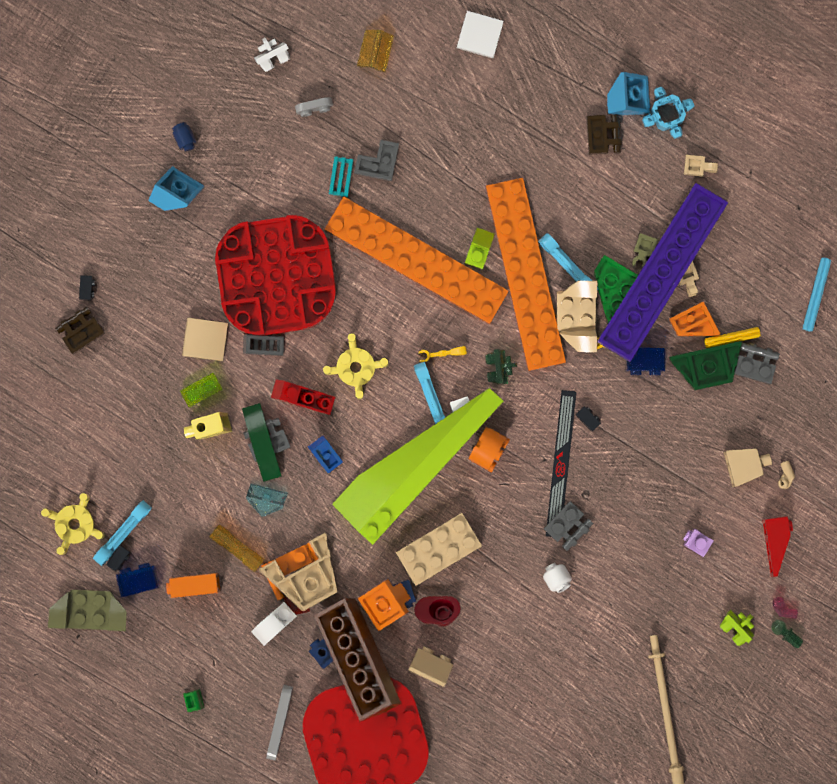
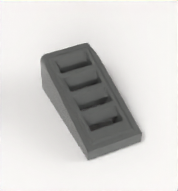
(246, 345)

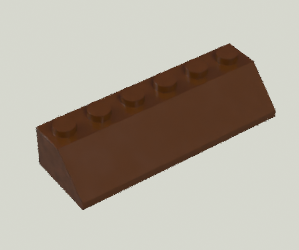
(357, 659)

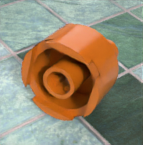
(488, 449)

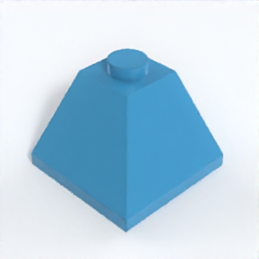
(629, 95)
(175, 190)

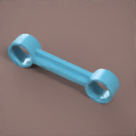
(554, 249)
(429, 391)
(108, 549)

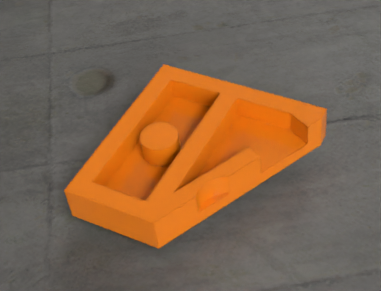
(694, 322)

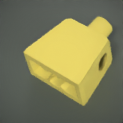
(214, 425)

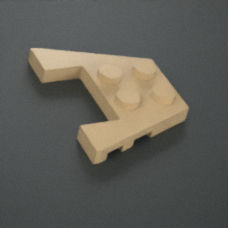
(310, 583)

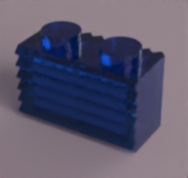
(647, 360)
(138, 580)

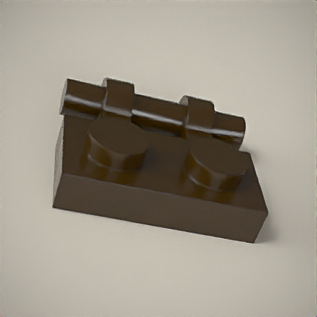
(597, 134)
(84, 334)

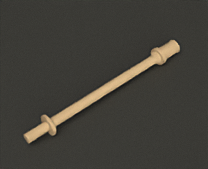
(675, 767)

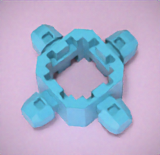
(686, 105)

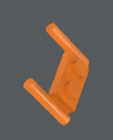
(291, 562)

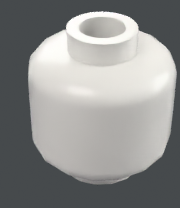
(557, 577)

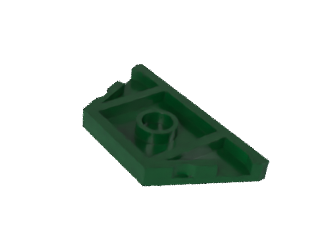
(708, 366)

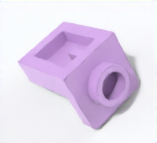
(697, 542)

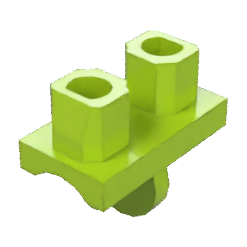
(742, 627)

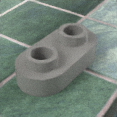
(321, 105)

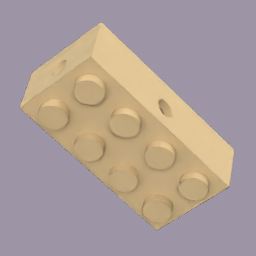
(438, 549)

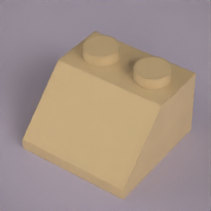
(430, 666)

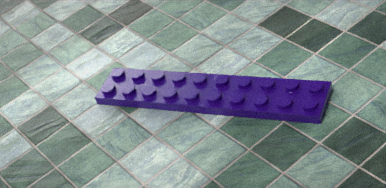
(662, 272)

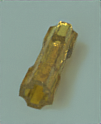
(237, 548)

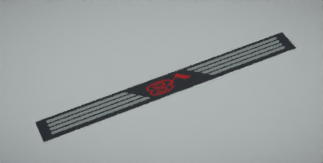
(561, 454)

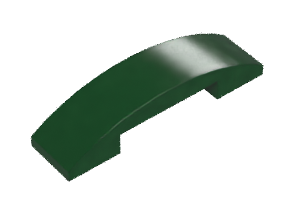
(261, 442)

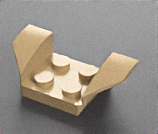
(578, 315)

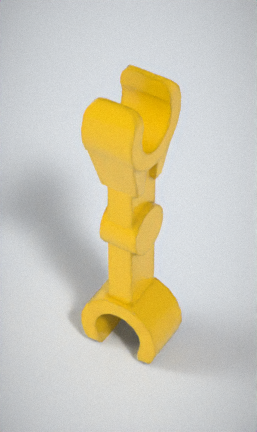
(456, 351)

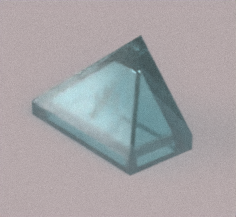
(265, 499)

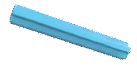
(816, 295)

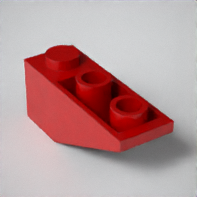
(302, 397)

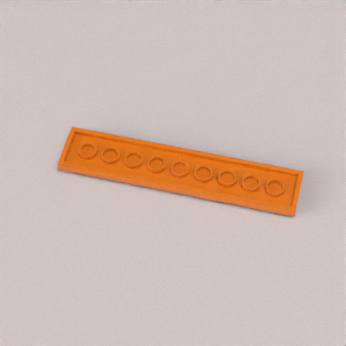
(416, 260)
(525, 274)

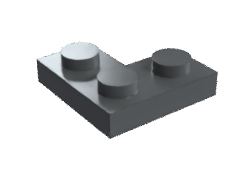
(379, 167)

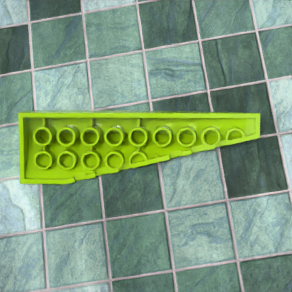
(394, 482)

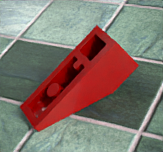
(776, 539)

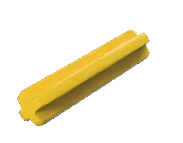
(732, 337)

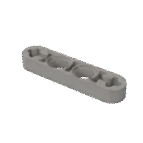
(279, 722)

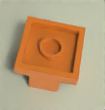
(385, 603)

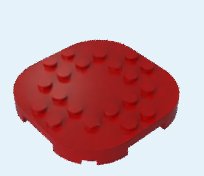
(275, 275)
(369, 751)

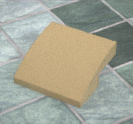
(204, 339)

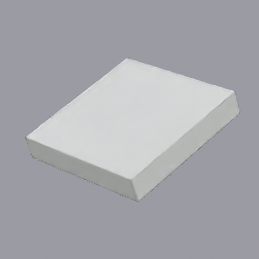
(480, 34)

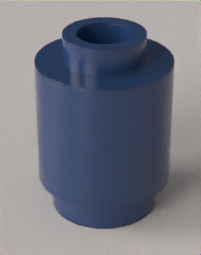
(184, 137)

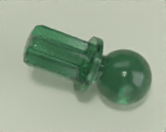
(779, 628)

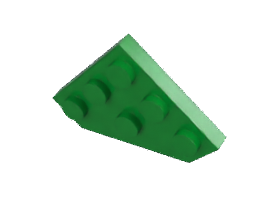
(613, 284)

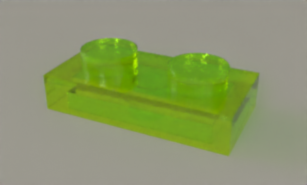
(201, 390)

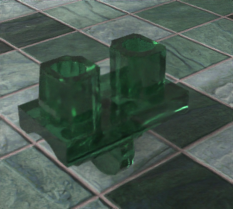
(502, 365)

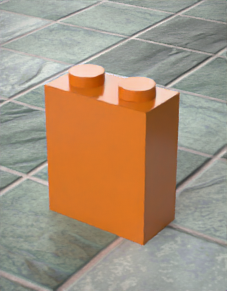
(193, 585)

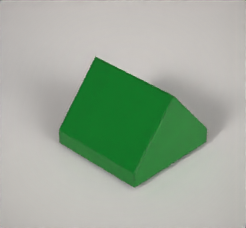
(193, 700)

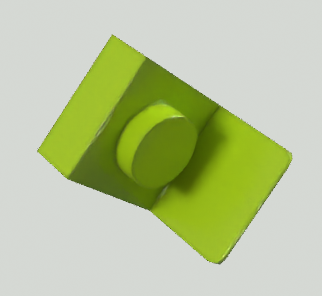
(479, 248)

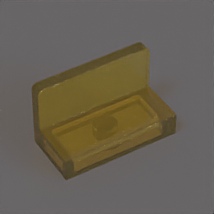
(375, 50)

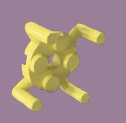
(355, 355)
(63, 519)

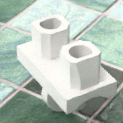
(279, 51)

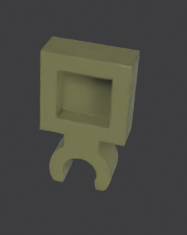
(644, 247)

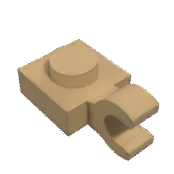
(696, 166)
(688, 279)

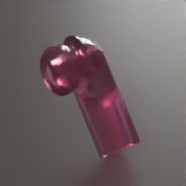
(782, 610)

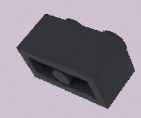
(86, 288)
(588, 418)
(118, 558)

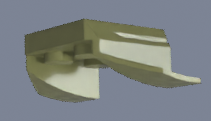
(88, 611)

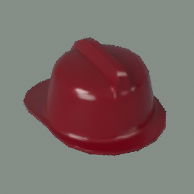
(437, 610)

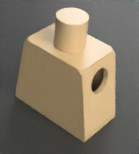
(745, 465)

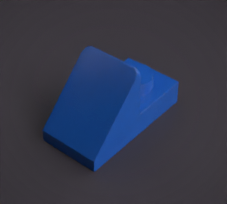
(325, 454)

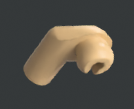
(788, 475)

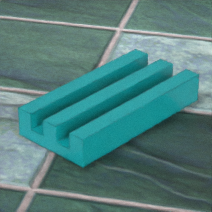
(343, 161)

